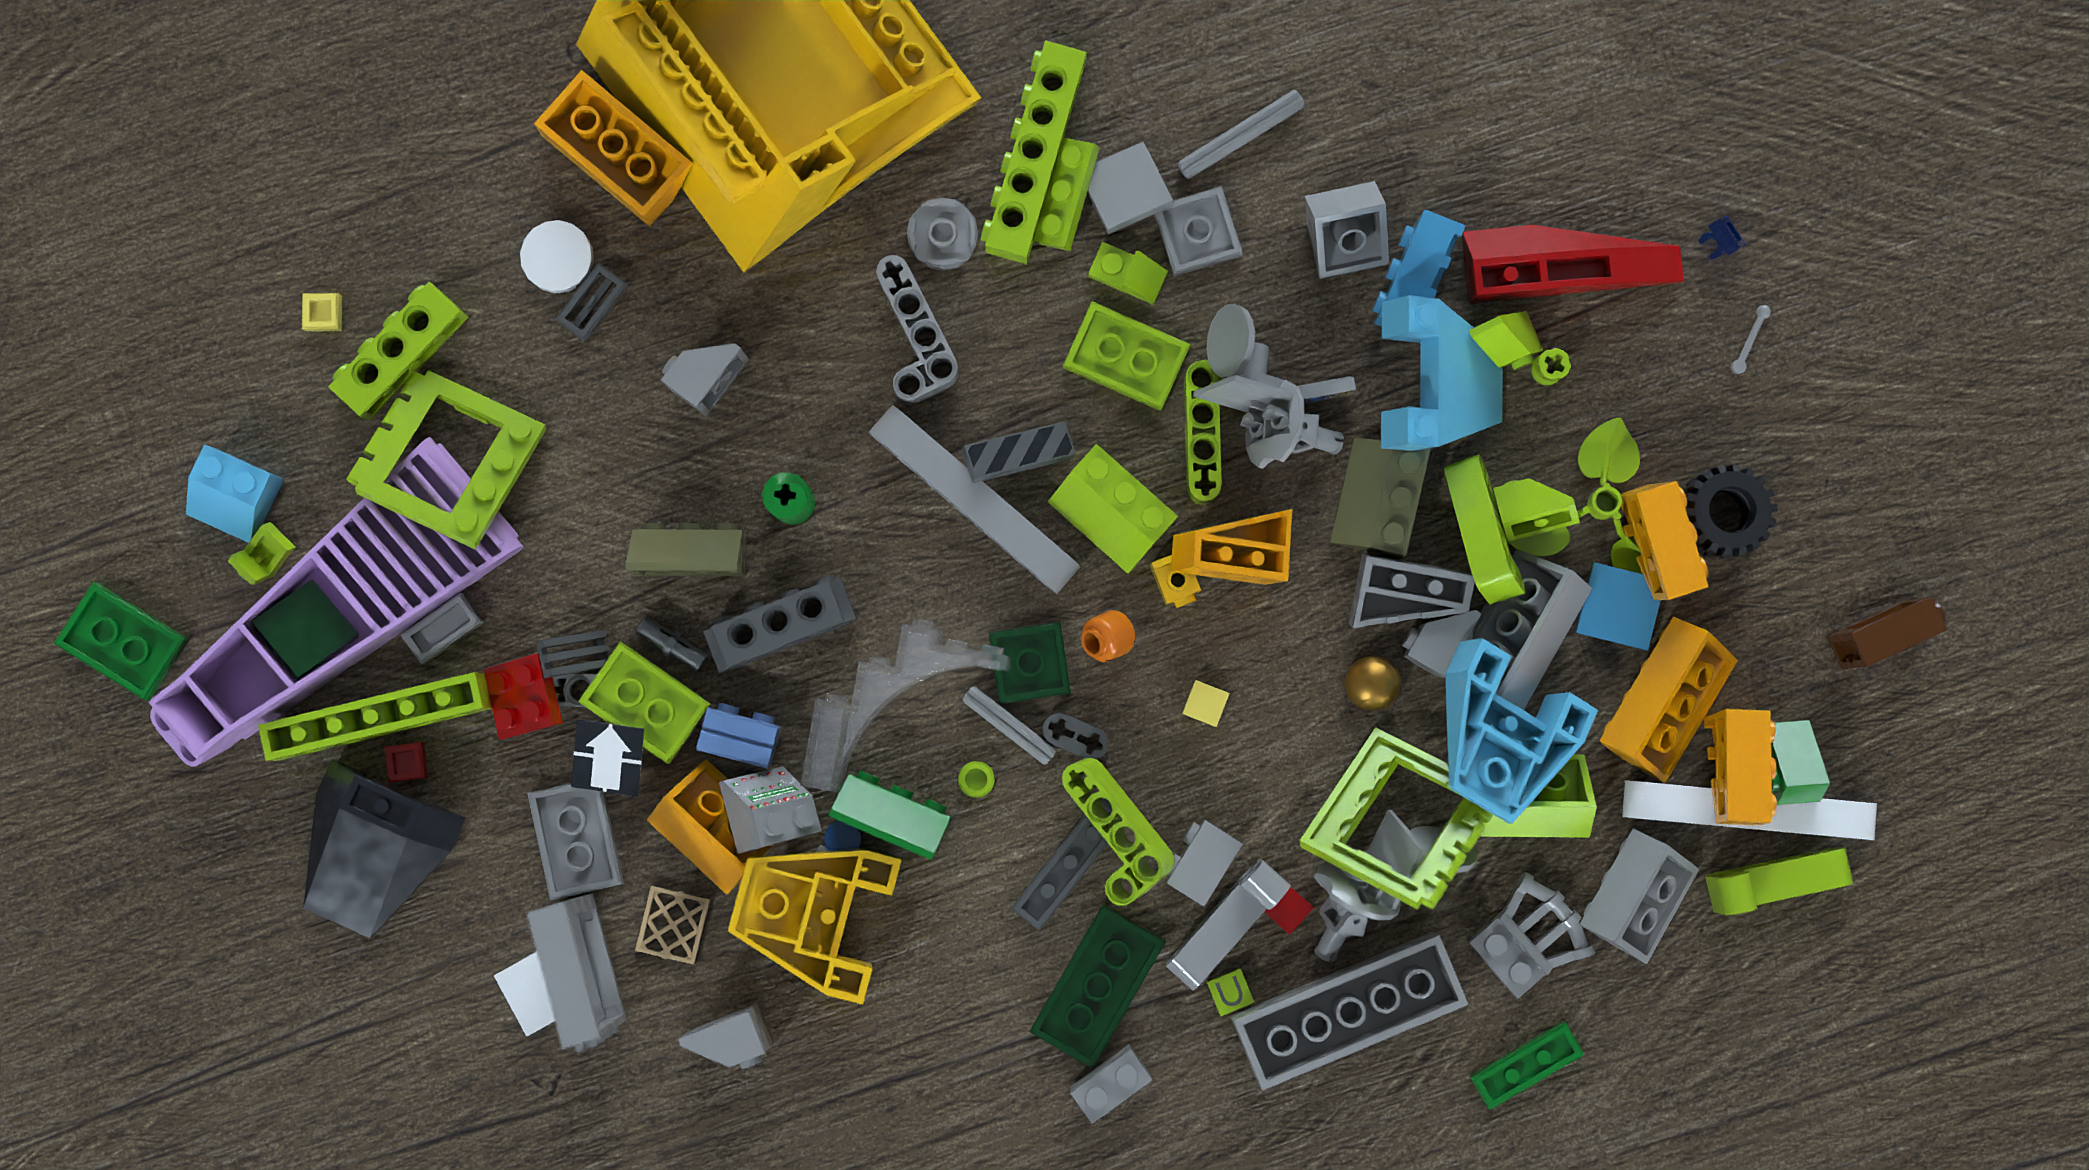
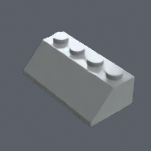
(1532, 623)

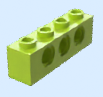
(418, 348)

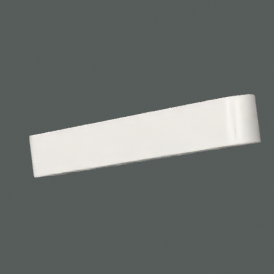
(1696, 806)

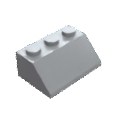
(1639, 895)

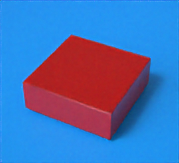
(406, 762)
(1290, 911)

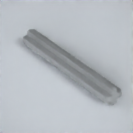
(1241, 134)

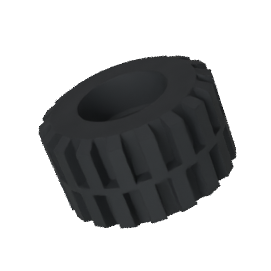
(1754, 507)

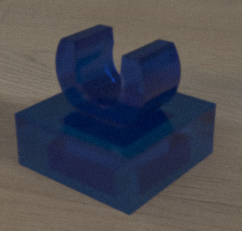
(1726, 236)

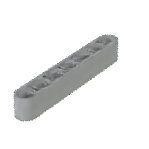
(974, 500)

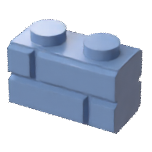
(738, 736)

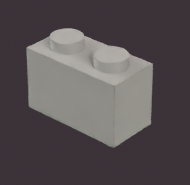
(1202, 861)
(1110, 1084)

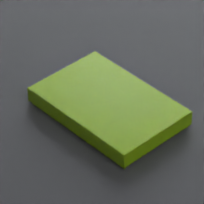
(1126, 356)
(644, 696)

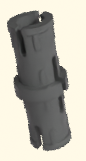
(672, 643)

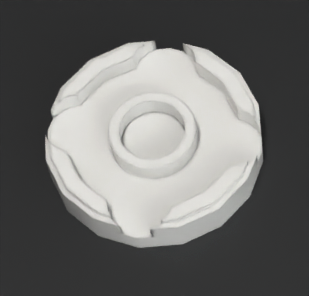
(556, 256)

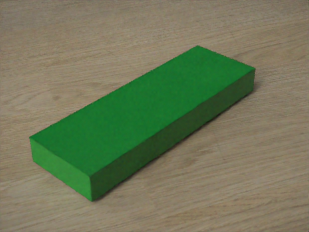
(1526, 1065)

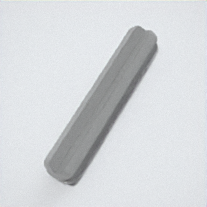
(1009, 725)

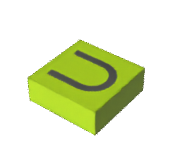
(1230, 991)

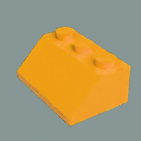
(699, 827)

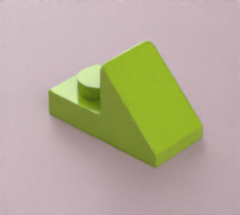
(1128, 272)

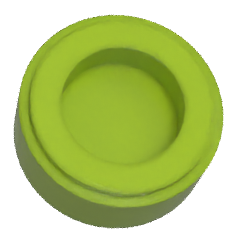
(976, 779)

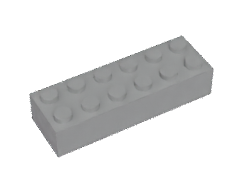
(1349, 1010)

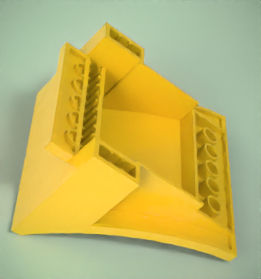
(776, 99)

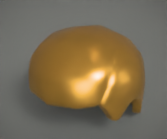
(1373, 683)

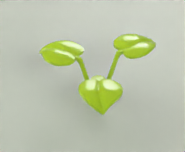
(1607, 455)

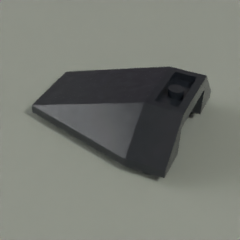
(371, 848)

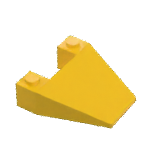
(798, 910)

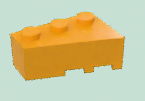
(1665, 540)
(1240, 550)
(1742, 766)

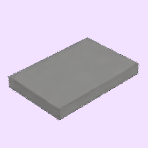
(575, 840)

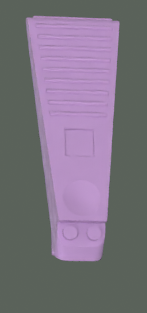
(375, 571)

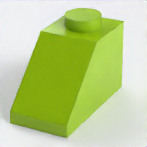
(1508, 340)
(1533, 508)

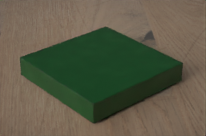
(304, 629)
(1036, 664)

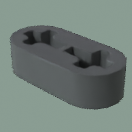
(1079, 728)

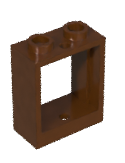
(1887, 632)

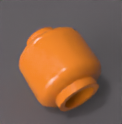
(1108, 636)

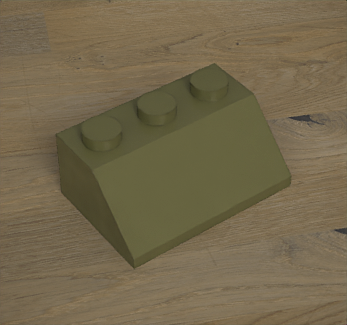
(1379, 498)
(687, 550)

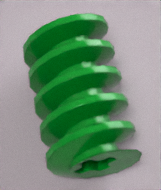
(779, 487)

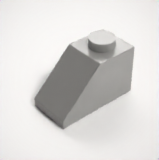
(1437, 641)

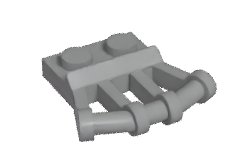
(1511, 952)

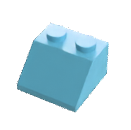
(230, 493)

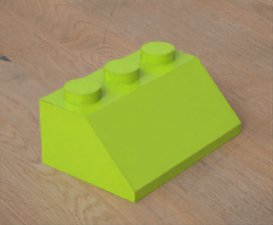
(1112, 508)
(1560, 810)

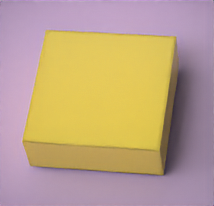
(322, 312)
(1205, 703)

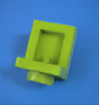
(262, 555)

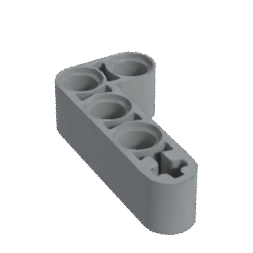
(912, 325)
(1227, 922)

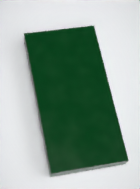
(1097, 986)

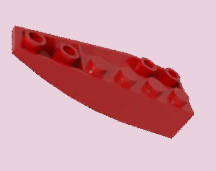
(1561, 261)

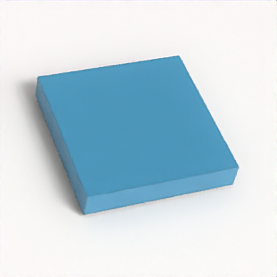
(1618, 607)

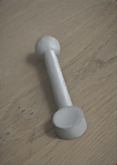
(1739, 366)

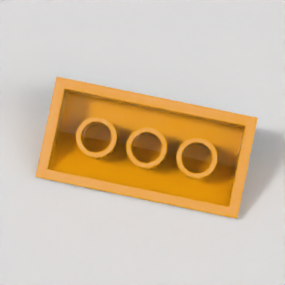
(614, 147)
(1669, 699)

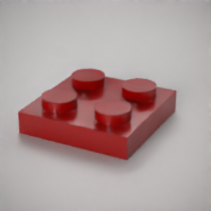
(522, 697)

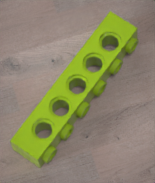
(1052, 62)
(374, 716)

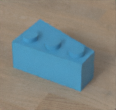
(1422, 261)

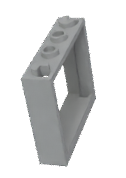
(577, 972)

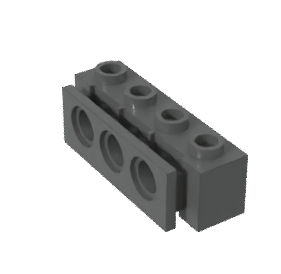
(835, 613)

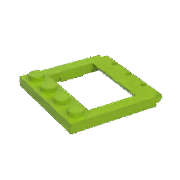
(490, 481)
(1354, 797)

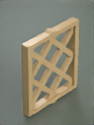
(647, 919)

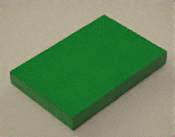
(121, 641)

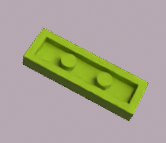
(1066, 194)

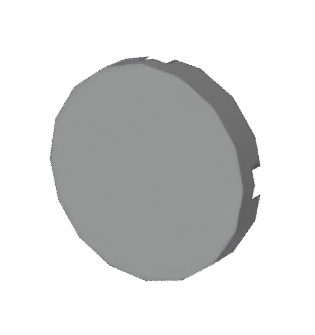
(942, 234)

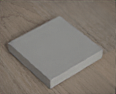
(1127, 188)
(1198, 232)

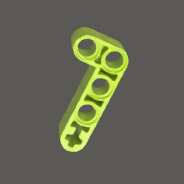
(1199, 432)
(1482, 531)
(1112, 828)
(1747, 886)

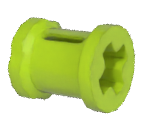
(1560, 368)

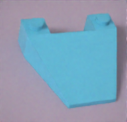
(1456, 377)
(1495, 748)

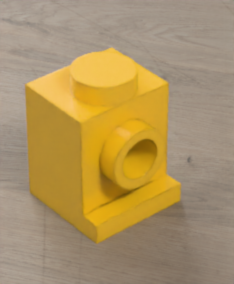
(1171, 594)

